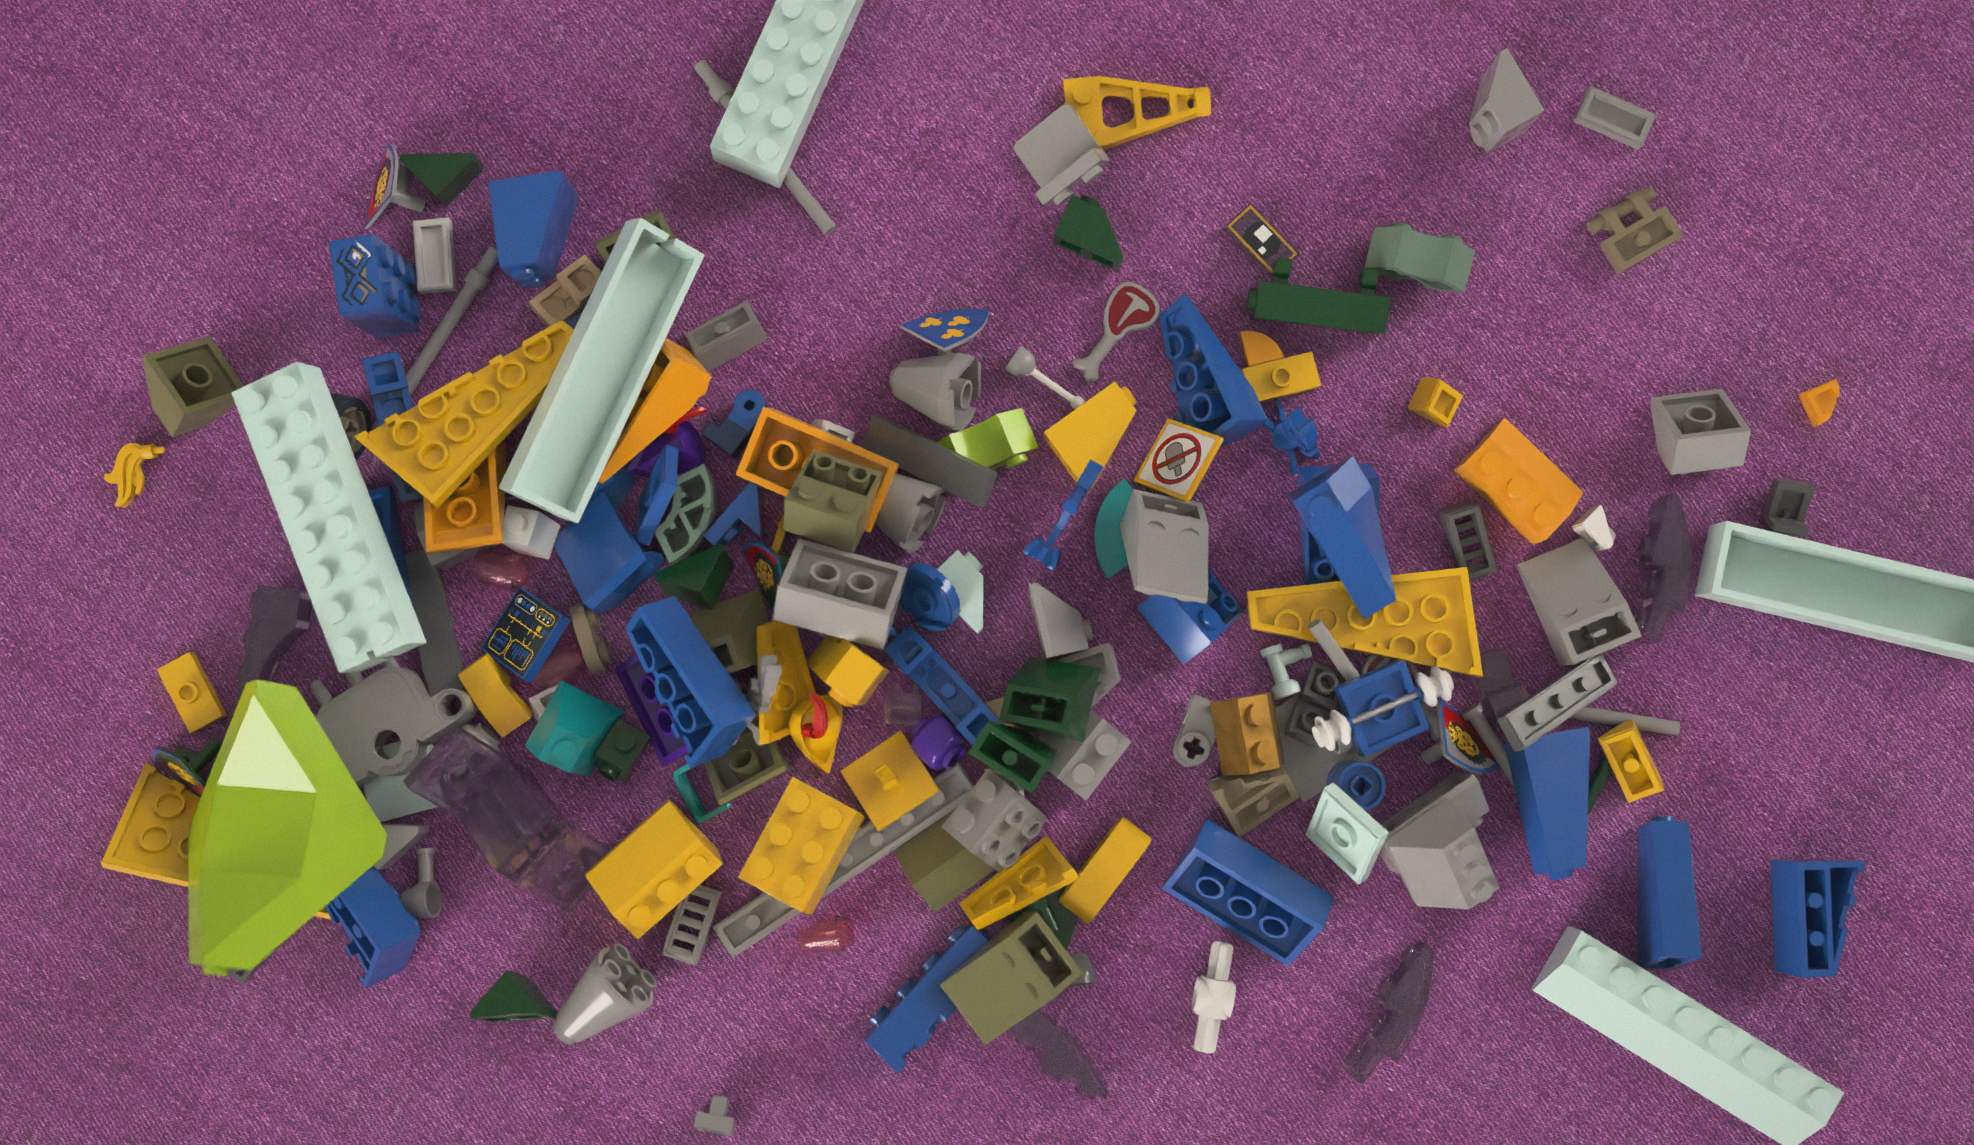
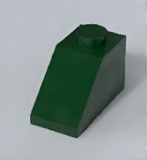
(1088, 233)
(1013, 754)

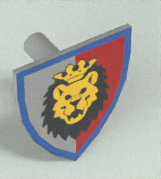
(390, 186)
(1459, 743)

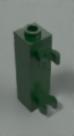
(1318, 306)

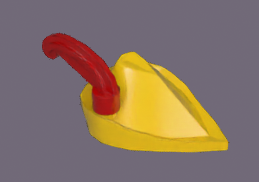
(816, 729)

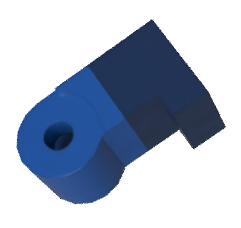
(738, 426)

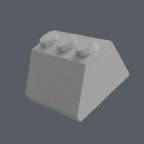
(839, 593)
(1459, 788)
(1443, 860)

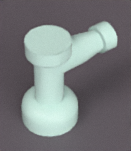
(1277, 661)

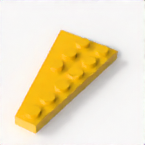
(468, 418)
(1424, 626)
(155, 831)

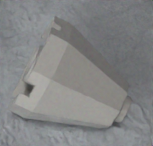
(939, 387)

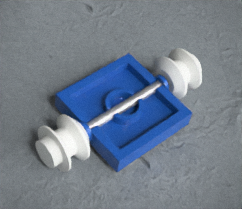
(1382, 708)

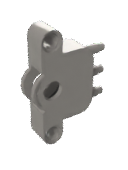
(383, 705)

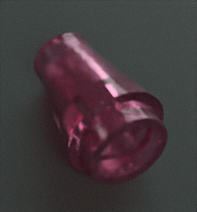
(829, 935)

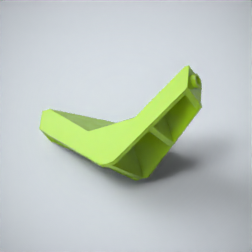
(272, 832)

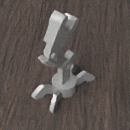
(761, 690)

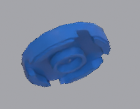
(929, 597)

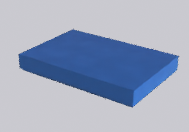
(598, 551)

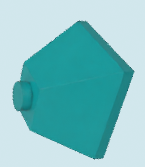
(572, 729)

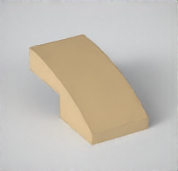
(568, 293)

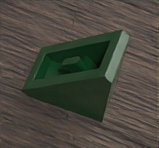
(444, 173)
(698, 577)
(513, 999)

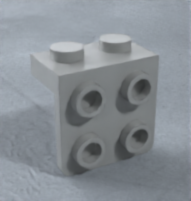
(1061, 155)
(994, 822)

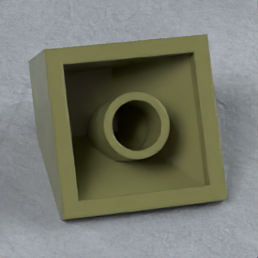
(190, 385)

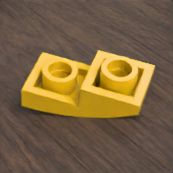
(493, 696)

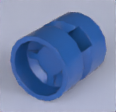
(1359, 781)

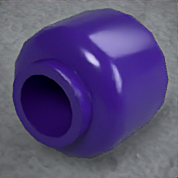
(938, 742)

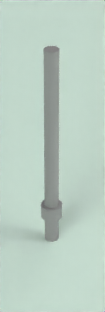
(722, 94)
(476, 281)

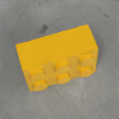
(801, 846)

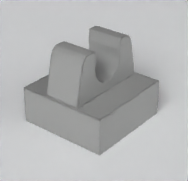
(716, 1120)

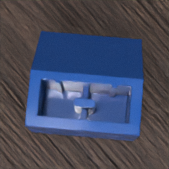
(1191, 625)

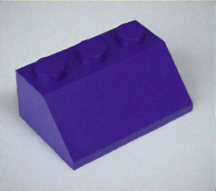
(653, 716)

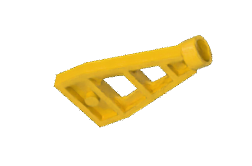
(1087, 95)

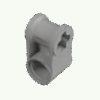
(1198, 727)

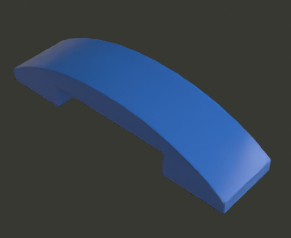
(389, 396)
(941, 683)

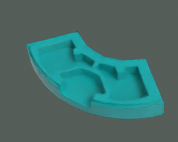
(1107, 532)

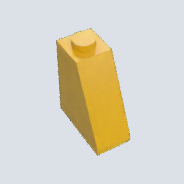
(1092, 430)

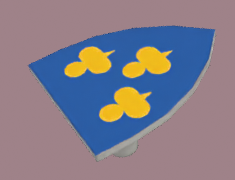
(948, 328)

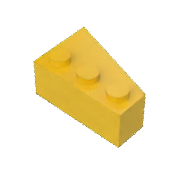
(846, 670)

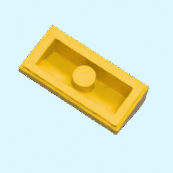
(1631, 761)

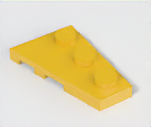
(795, 679)
(1032, 877)

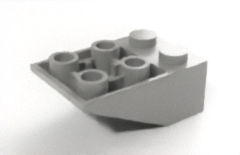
(1166, 546)
(1577, 602)

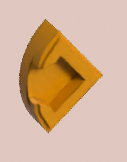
(1258, 348)
(1820, 402)

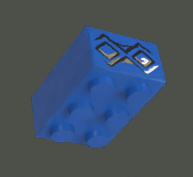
(374, 286)

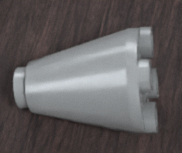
(604, 996)

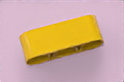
(1105, 869)

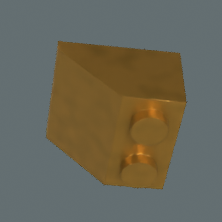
(1247, 734)

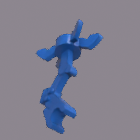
(1293, 433)
(1044, 552)

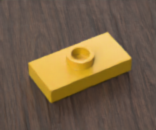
(1283, 377)
(192, 692)

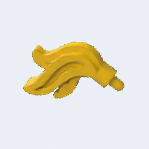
(128, 471)

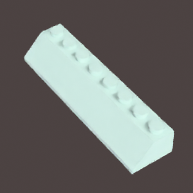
(1685, 1039)

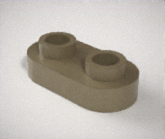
(595, 653)

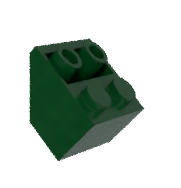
(1050, 698)

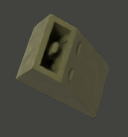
(1011, 977)

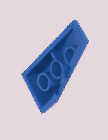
(1346, 526)

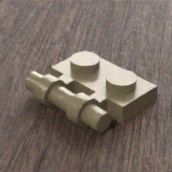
(1642, 238)

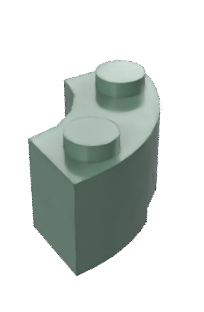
(1432, 260)
(690, 516)

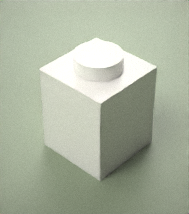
(529, 532)

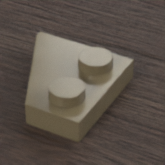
(1253, 797)

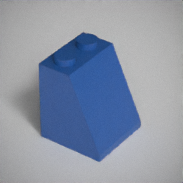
(532, 224)

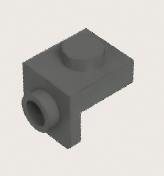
(1788, 506)

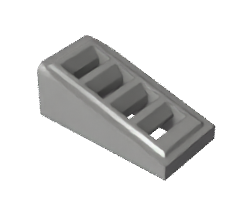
(688, 956)

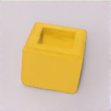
(1435, 401)

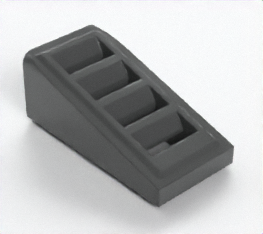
(1451, 531)

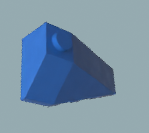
(1206, 378)

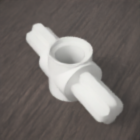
(1213, 997)

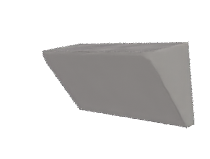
(726, 336)

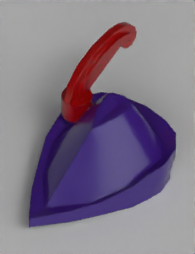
(679, 435)

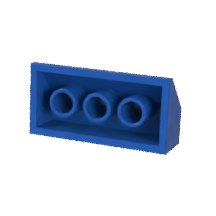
(1249, 893)

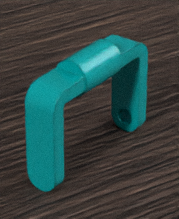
(692, 799)

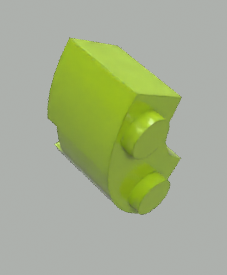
(995, 441)

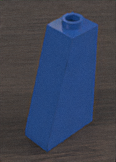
(1553, 800)
(1666, 896)

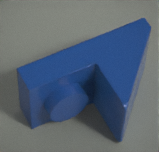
(746, 509)

